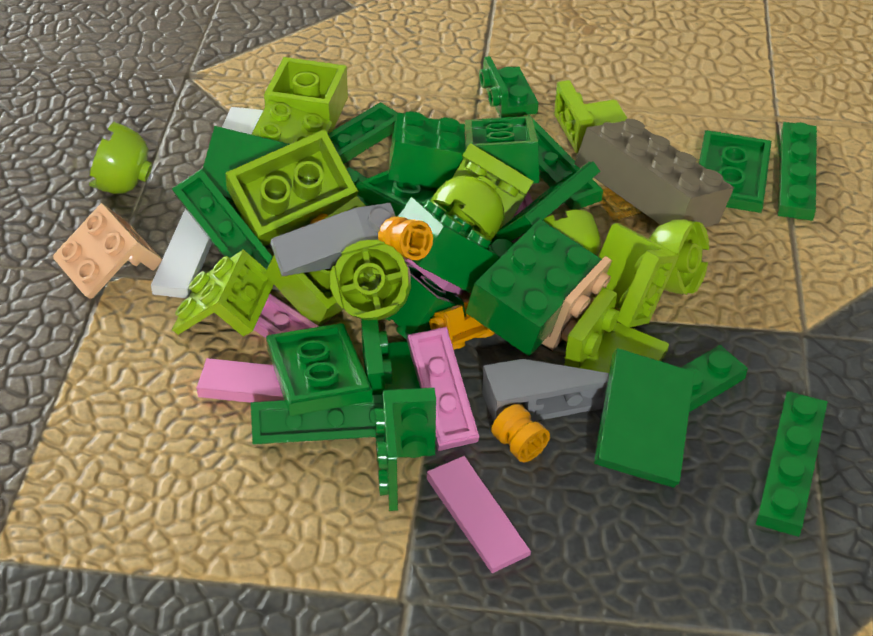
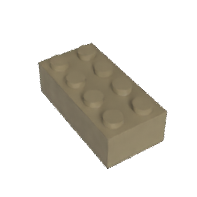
(654, 174)

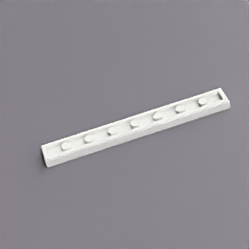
(189, 243)

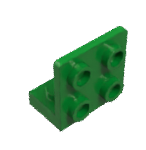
(385, 363)
(408, 431)

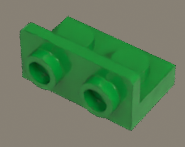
(507, 90)

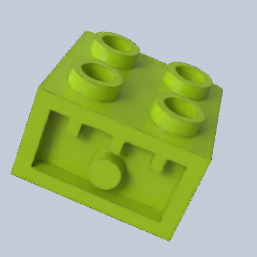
(576, 117)
(288, 123)
(510, 184)
(637, 273)
(231, 290)
(599, 335)

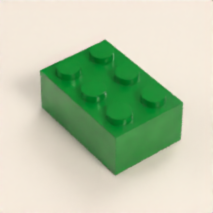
(529, 285)

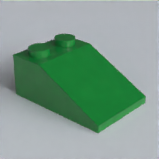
(509, 141)

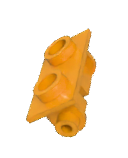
(458, 326)

